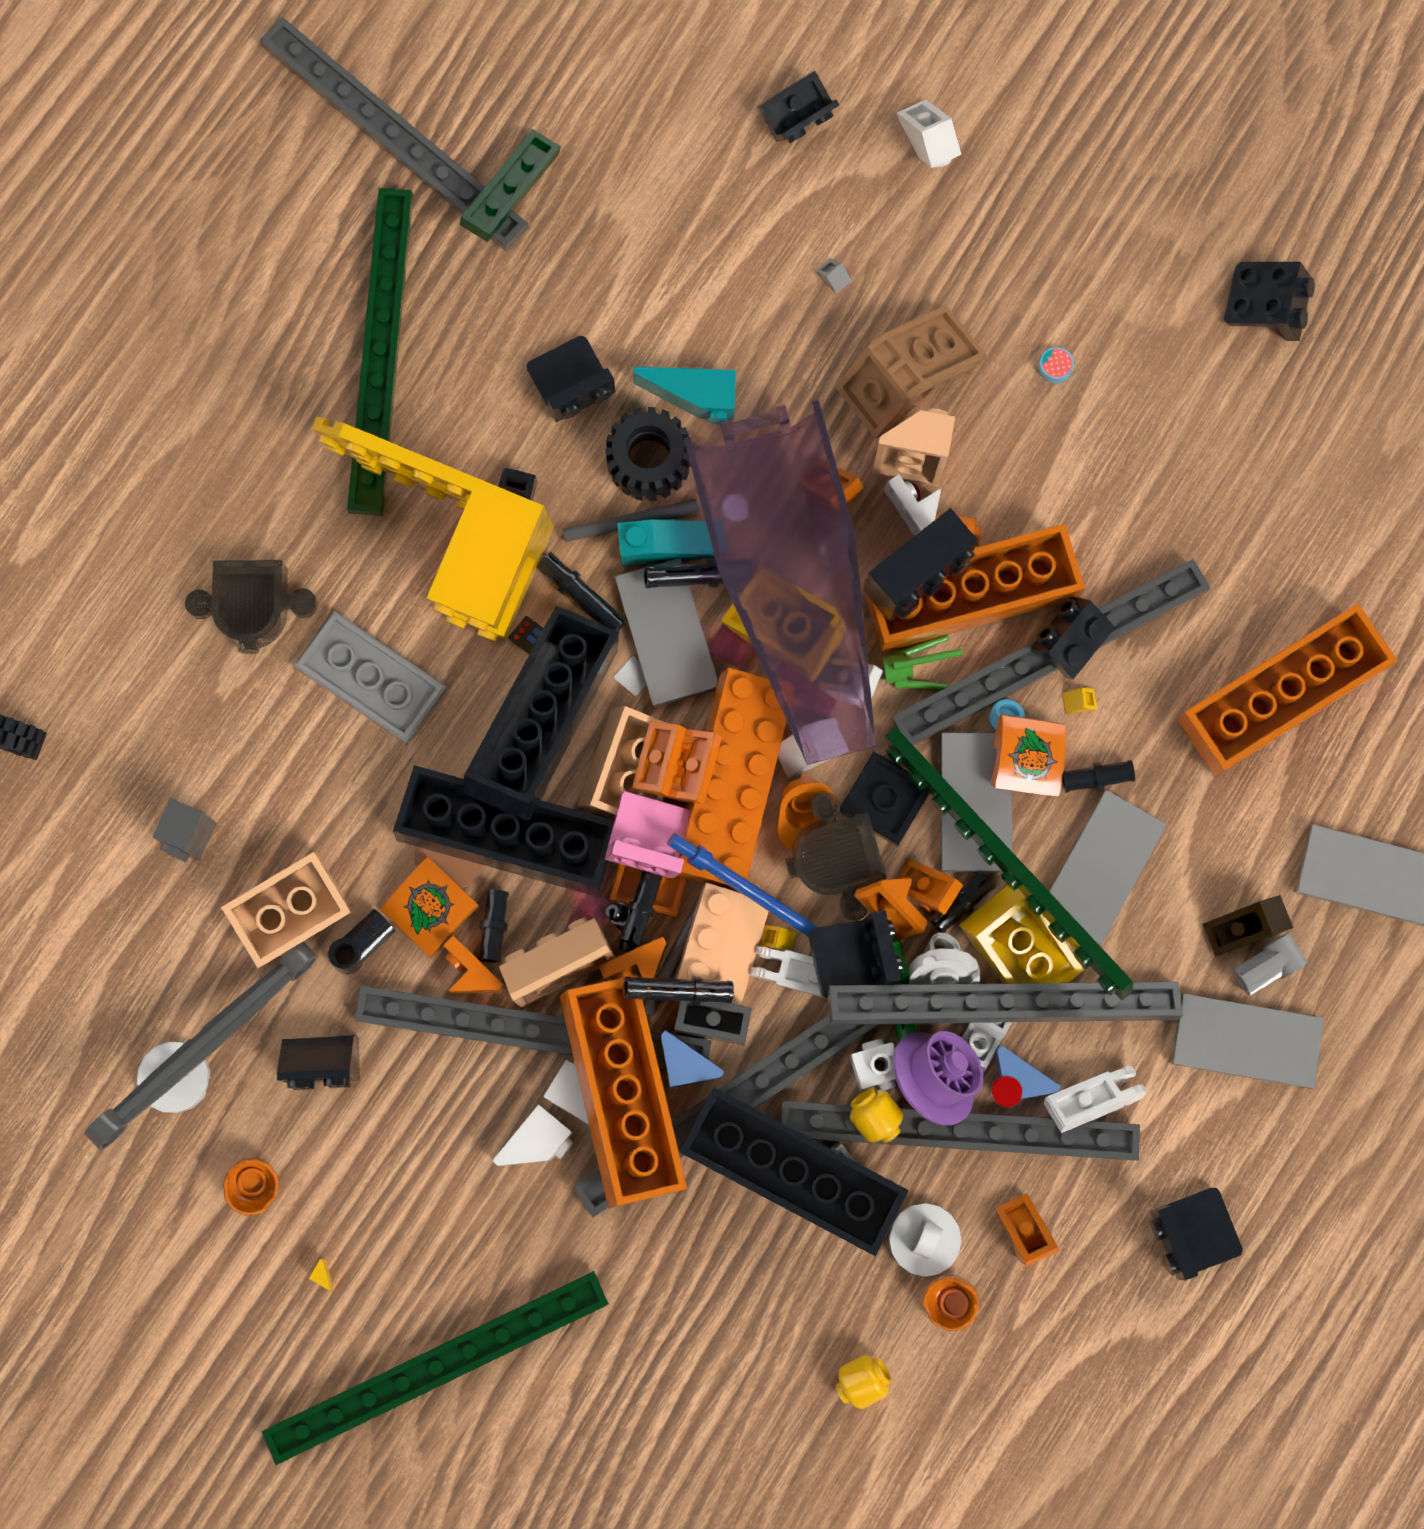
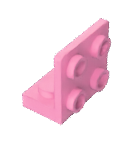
(642, 835)

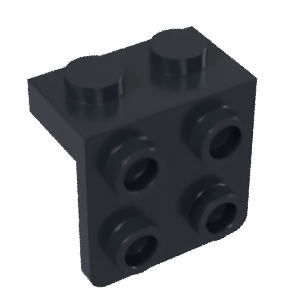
(1270, 297)
(570, 378)
(856, 953)
(1195, 1233)

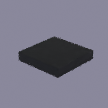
(887, 797)

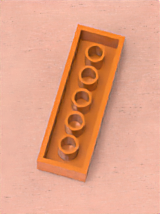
(999, 584)
(1286, 690)
(751, 734)
(622, 1093)

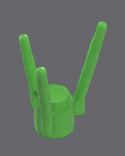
(900, 665)

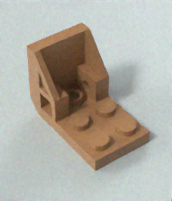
(906, 367)

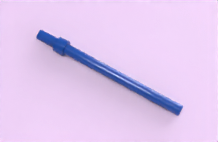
(702, 859)

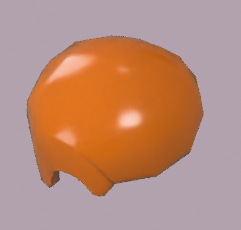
(250, 1186)
(951, 1303)

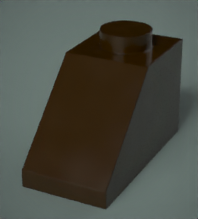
(1247, 925)

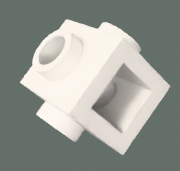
(864, 1068)

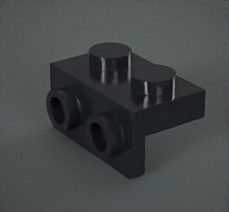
(797, 107)
(1073, 636)

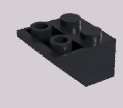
(319, 1060)

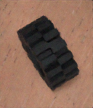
(20, 738)

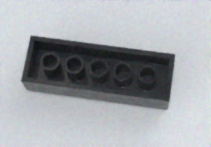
(541, 713)
(553, 847)
(794, 1171)

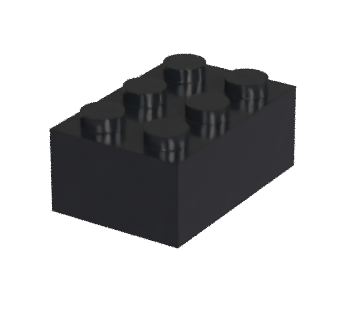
(921, 566)

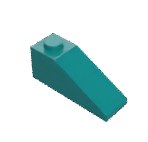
(700, 392)
(663, 541)

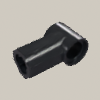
(363, 939)

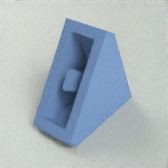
(685, 1064)
(1031, 1080)

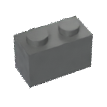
(183, 831)
(714, 1021)

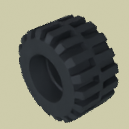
(642, 428)

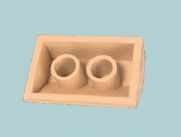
(916, 448)
(616, 762)
(286, 909)
(722, 939)
(555, 962)

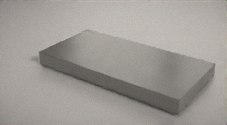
(667, 638)
(370, 677)
(968, 768)
(1106, 863)
(1363, 874)
(1248, 1041)

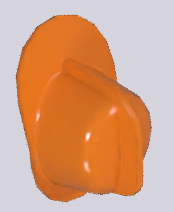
(795, 807)

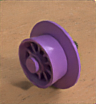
(938, 1075)

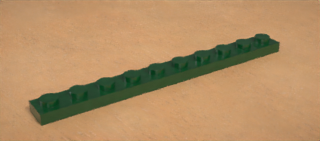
(381, 340)
(1014, 873)
(434, 1368)

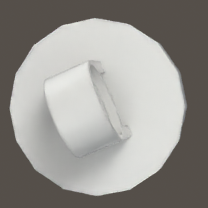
(944, 965)
(184, 1094)
(925, 1239)

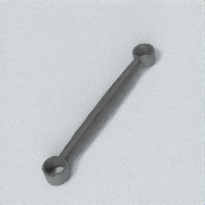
(194, 1051)

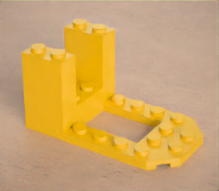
(494, 541)

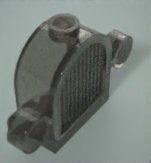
(250, 602)
(837, 854)

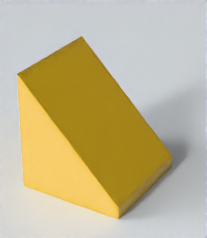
(1079, 700)
(778, 938)
(321, 1275)

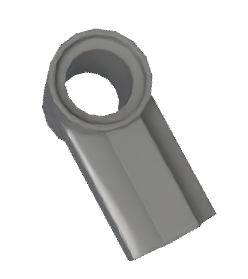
(1277, 960)

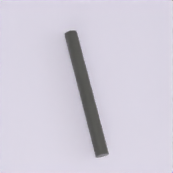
(610, 525)
(673, 959)

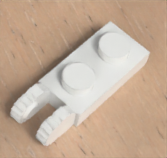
(795, 973)
(1093, 1098)

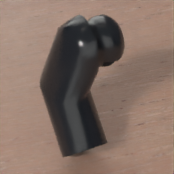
(618, 914)

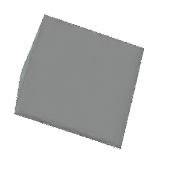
(834, 275)

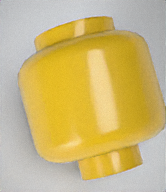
(876, 1115)
(863, 1381)

